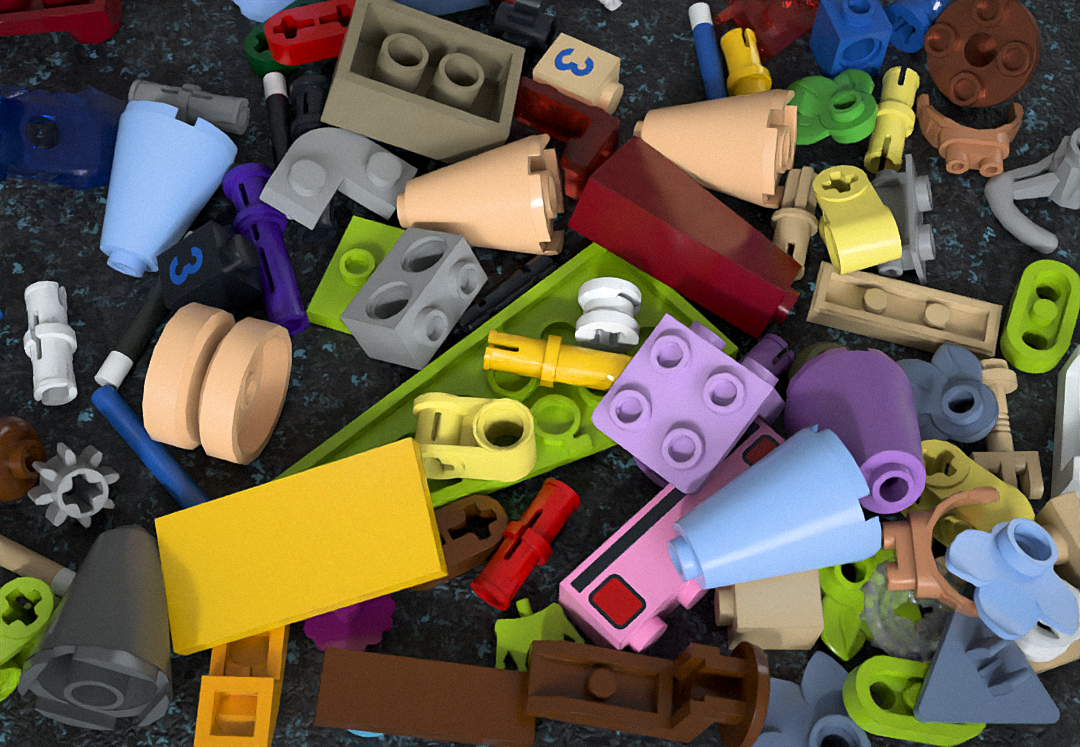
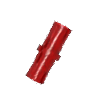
(526, 544)

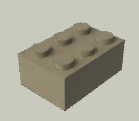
(423, 82)

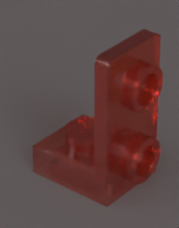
(587, 129)

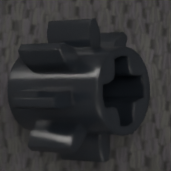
(526, 26)

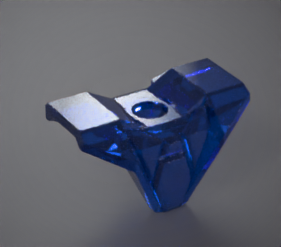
(87, 136)

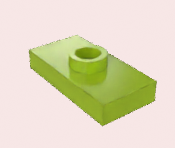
(353, 263)

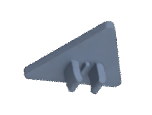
(981, 678)

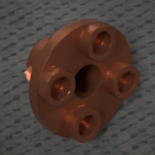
(983, 51)

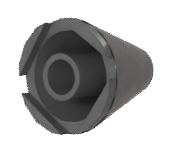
(107, 639)

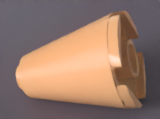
(729, 142)
(492, 199)

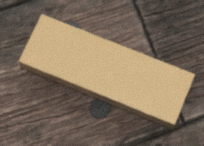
(903, 312)

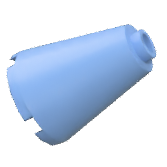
(159, 183)
(779, 517)

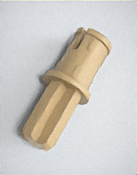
(796, 217)

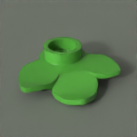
(834, 107)

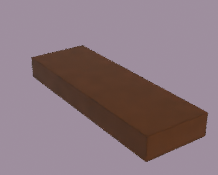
(423, 699)

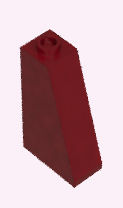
(685, 238)

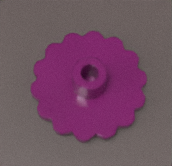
(352, 626)

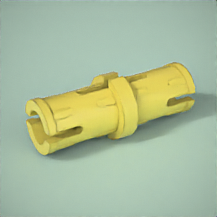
(894, 120)

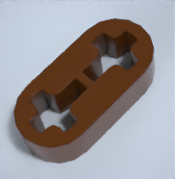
(467, 550)

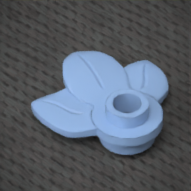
(1014, 578)

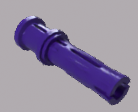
(265, 229)

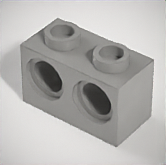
(415, 297)

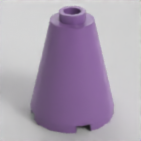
(873, 414)

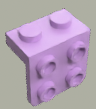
(685, 403)

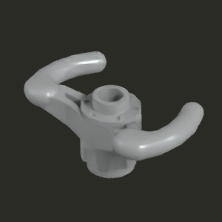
(1052, 177)

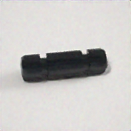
(505, 293)

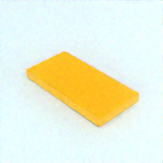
(299, 547)

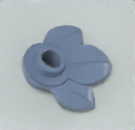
(945, 384)
(811, 711)

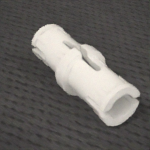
(50, 343)

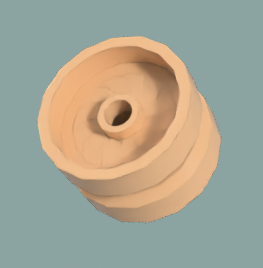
(217, 383)

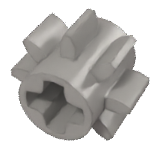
(56, 479)

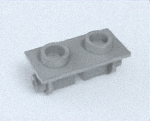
(907, 199)

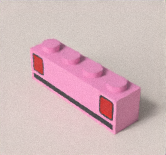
(630, 578)

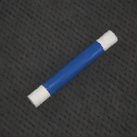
(707, 51)

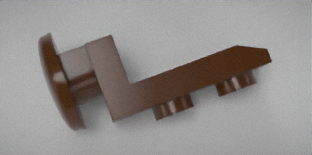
(651, 693)

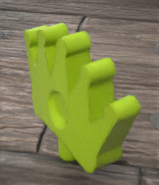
(517, 634)

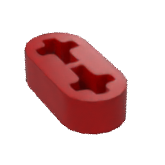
(316, 30)

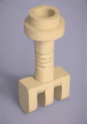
(1000, 455)

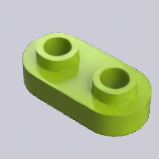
(1041, 321)
(897, 686)

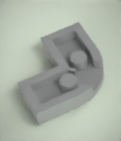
(334, 161)

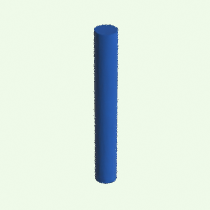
(151, 452)

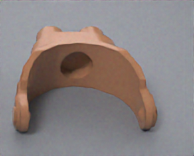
(965, 146)
(913, 559)

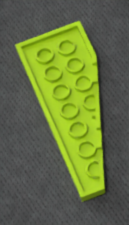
(559, 413)

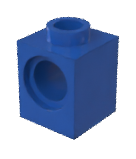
(850, 36)

